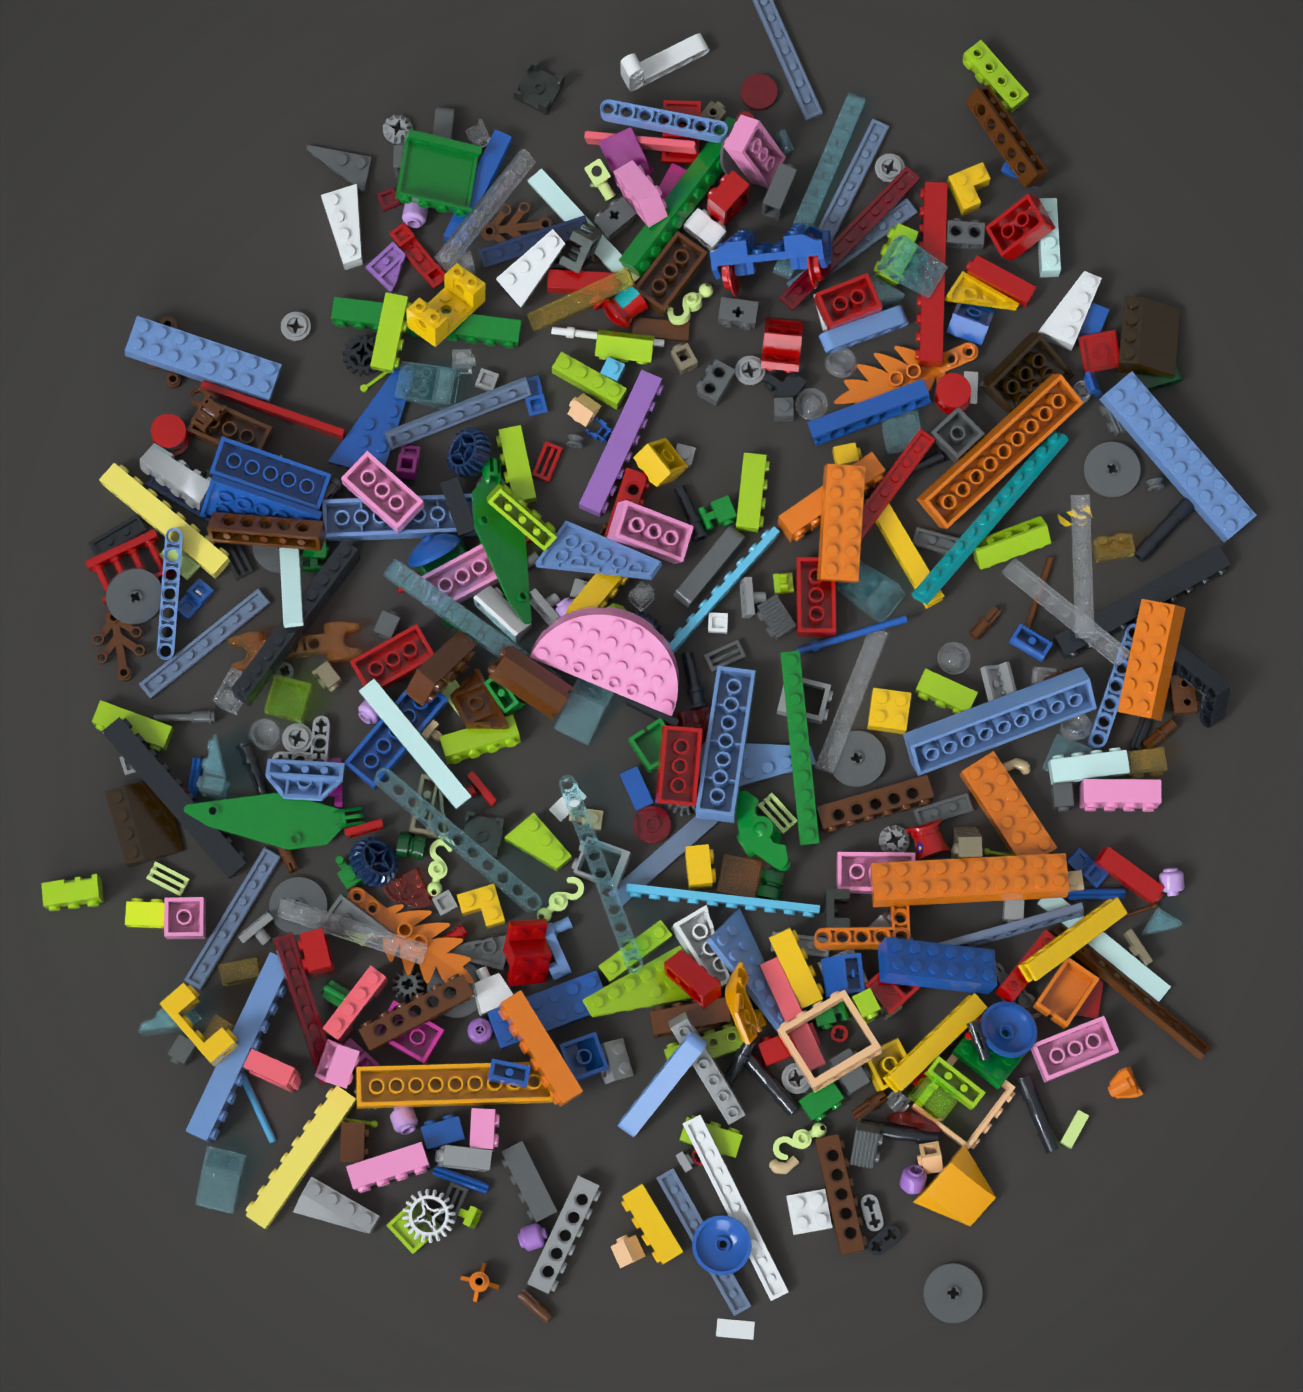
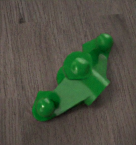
(758, 834)

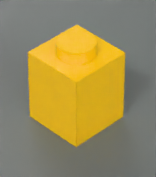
(846, 454)

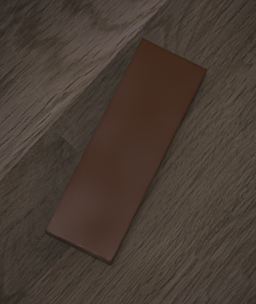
(661, 329)

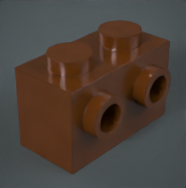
(1182, 697)
(353, 1142)

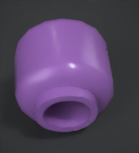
(485, 1035)
(913, 1179)
(532, 1236)

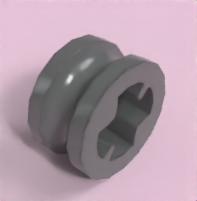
(575, 441)
(1155, 484)
(290, 669)

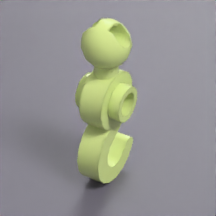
(691, 303)
(437, 868)
(559, 900)
(801, 1139)

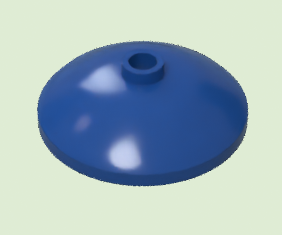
(432, 548)
(1015, 1023)
(714, 1257)

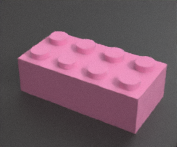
(754, 151)
(382, 492)
(650, 532)
(464, 575)
(1120, 794)
(854, 868)
(1074, 1049)
(387, 1167)

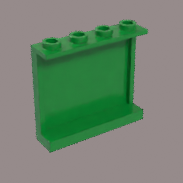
(437, 173)

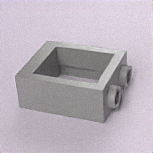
(810, 717)
(620, 869)
(463, 1158)

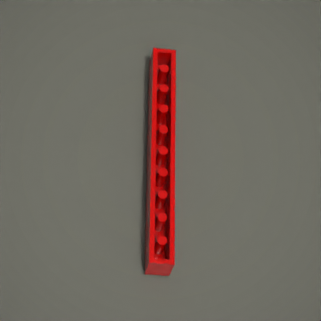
(934, 242)

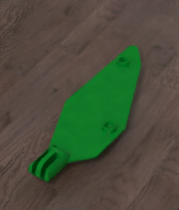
(502, 542)
(276, 820)

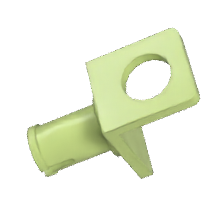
(600, 181)

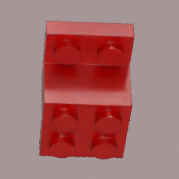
(685, 107)
(782, 345)
(527, 952)
(890, 995)

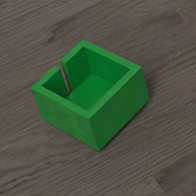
(648, 746)

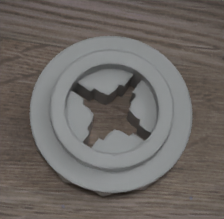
(389, 132)
(886, 160)
(290, 320)
(754, 363)
(294, 730)
(897, 831)
(791, 1086)

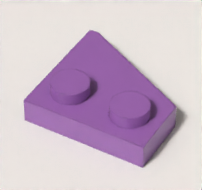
(387, 266)

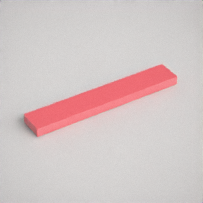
(649, 143)
(790, 1009)

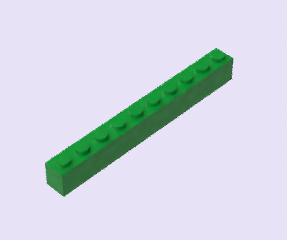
(680, 204)
(474, 329)
(799, 747)

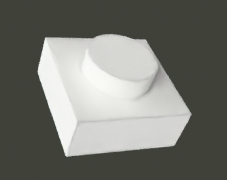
(717, 623)

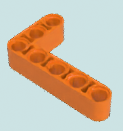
(869, 932)

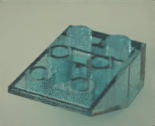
(912, 266)
(427, 384)
(872, 593)
(584, 711)
(215, 779)
(165, 1024)
(220, 1179)

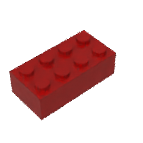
(814, 601)
(393, 659)
(678, 765)

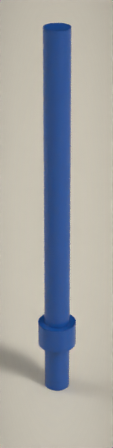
(816, 645)

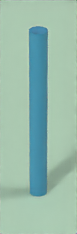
(258, 1110)

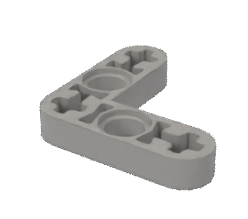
(312, 756)

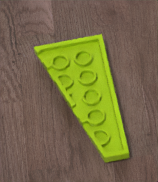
(637, 991)

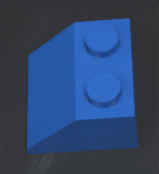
(970, 322)
(584, 1056)

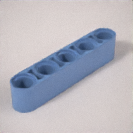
(863, 329)

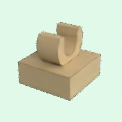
(431, 731)

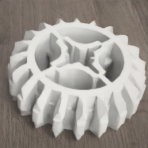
(412, 1222)

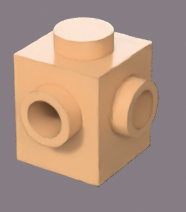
(583, 409)
(930, 1157)
(627, 1250)

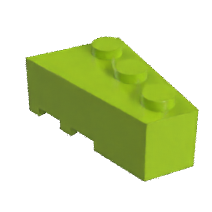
(539, 842)
(72, 893)

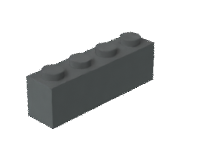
(529, 1182)

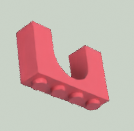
(368, 986)
(273, 1071)

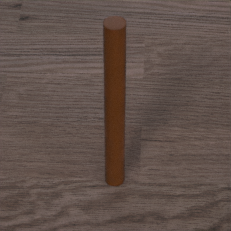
(1034, 606)

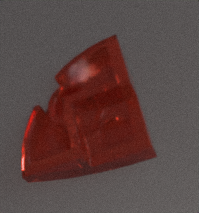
(696, 719)
(409, 889)
(915, 1120)

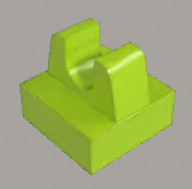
(783, 583)
(470, 1217)

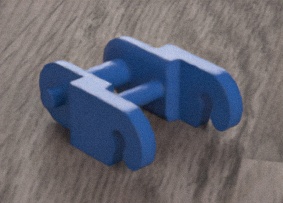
(596, 435)

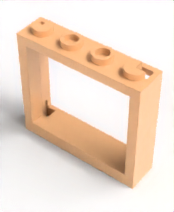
(844, 1067)
(984, 1125)

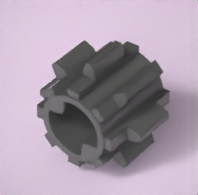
(899, 1101)

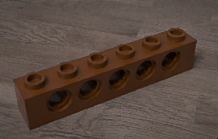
(1007, 136)
(266, 531)
(919, 784)
(428, 1013)
(836, 1144)

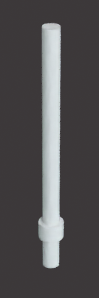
(571, 332)

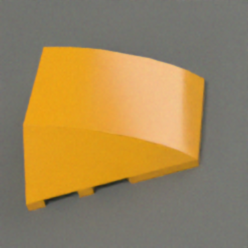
(745, 1017)
(958, 1190)

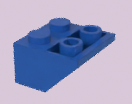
(843, 973)

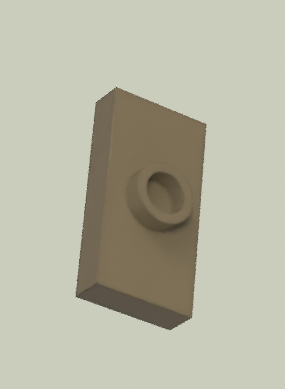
(1137, 947)

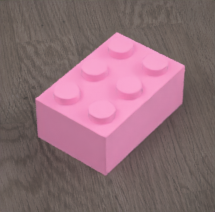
(641, 193)

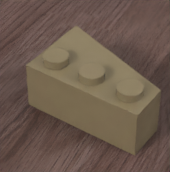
(432, 794)
(966, 843)

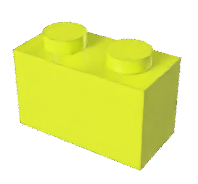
(145, 914)

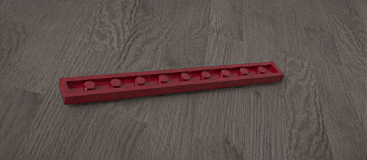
(854, 234)

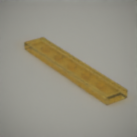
(581, 299)

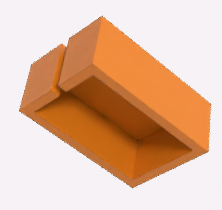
(1066, 992)

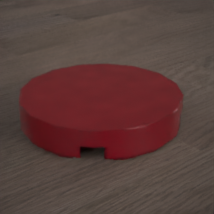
(758, 92)
(652, 824)

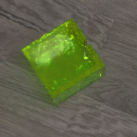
(288, 699)
(936, 1100)

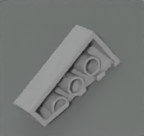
(175, 475)
(331, 1206)

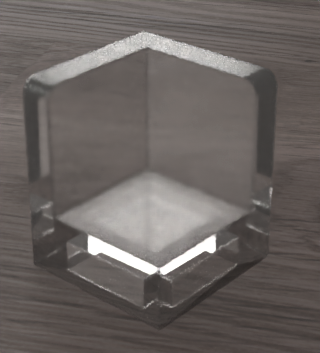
(478, 134)
(1040, 673)

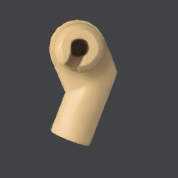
(1019, 764)
(783, 1167)

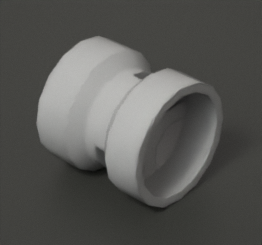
(1080, 387)

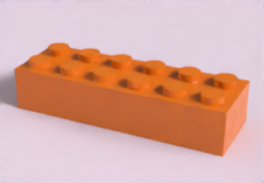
(807, 512)
(841, 523)
(1151, 659)
(1006, 807)
(540, 1048)

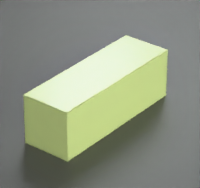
(1074, 1129)

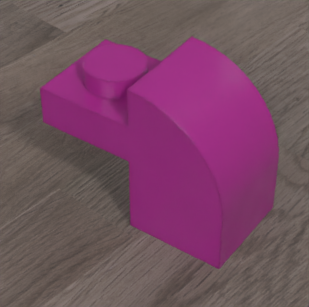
(408, 462)

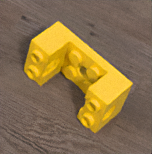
(460, 295)
(178, 1005)

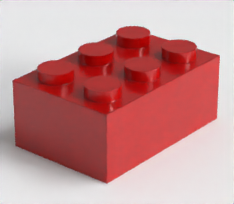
(728, 198)
(1020, 227)
(848, 302)
(317, 953)

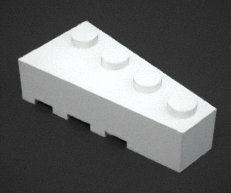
(531, 267)
(692, 936)

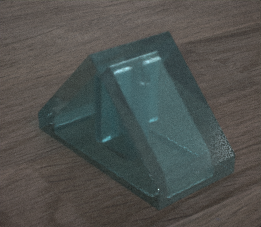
(887, 294)
(1160, 922)

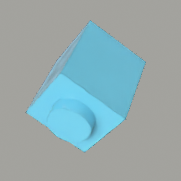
(613, 369)

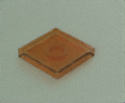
(739, 876)

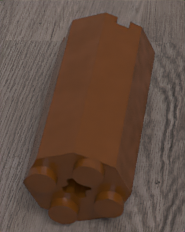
(530, 681)

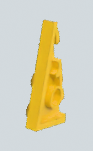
(974, 292)

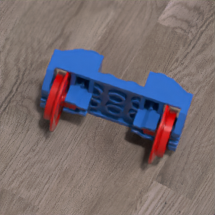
(802, 244)

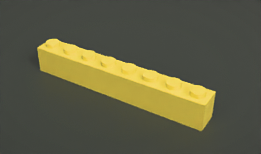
(162, 518)
(301, 1157)

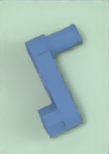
(560, 967)

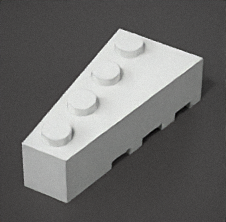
(344, 219)
(1068, 317)

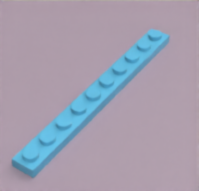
(720, 592)
(731, 901)

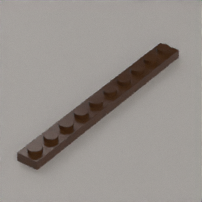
(1139, 998)

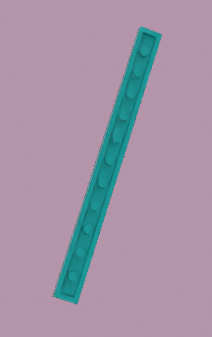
(989, 517)

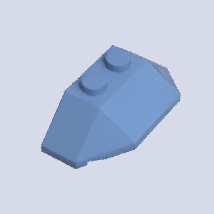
(304, 778)

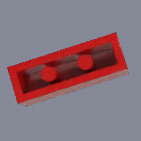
(692, 978)
(775, 1051)

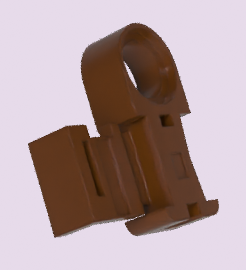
(210, 409)

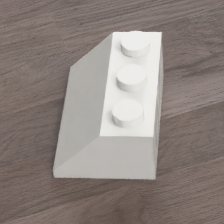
(501, 613)

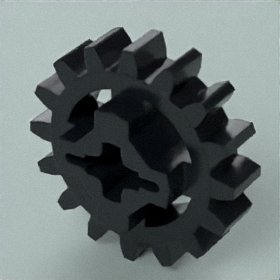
(355, 354)

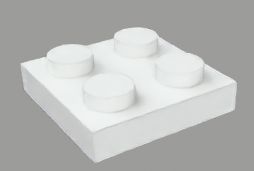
(809, 1211)

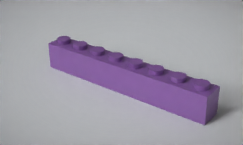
(620, 443)

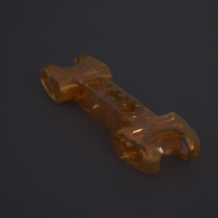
(330, 644)

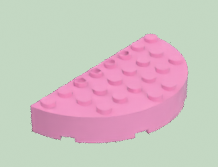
(614, 653)

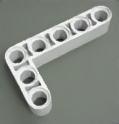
(639, 74)

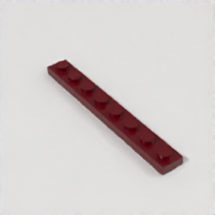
(301, 996)

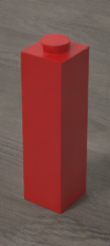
(1001, 280)
(569, 281)
(1129, 875)

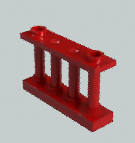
(129, 548)

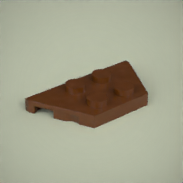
(477, 704)

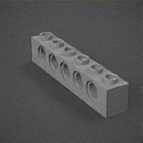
(710, 1073)
(580, 1187)

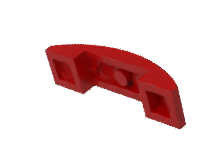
(417, 256)

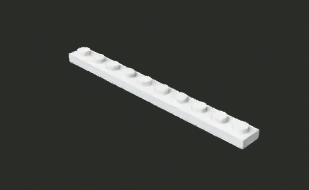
(734, 1204)

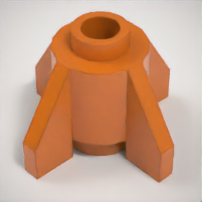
(1124, 1085)
(486, 1282)

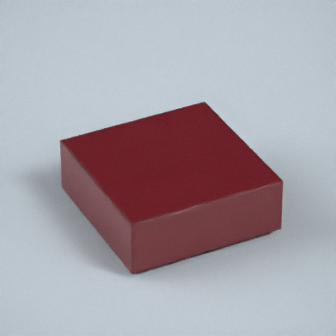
(387, 199)

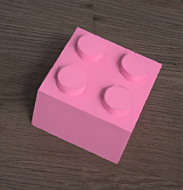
(185, 918)
(337, 1063)
(484, 1129)

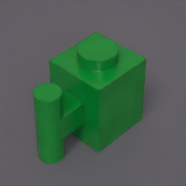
(721, 511)
(313, 558)
(346, 876)
(334, 993)
(828, 1018)

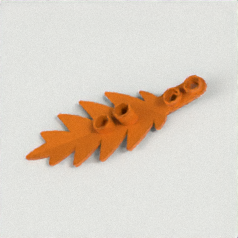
(901, 374)
(404, 925)

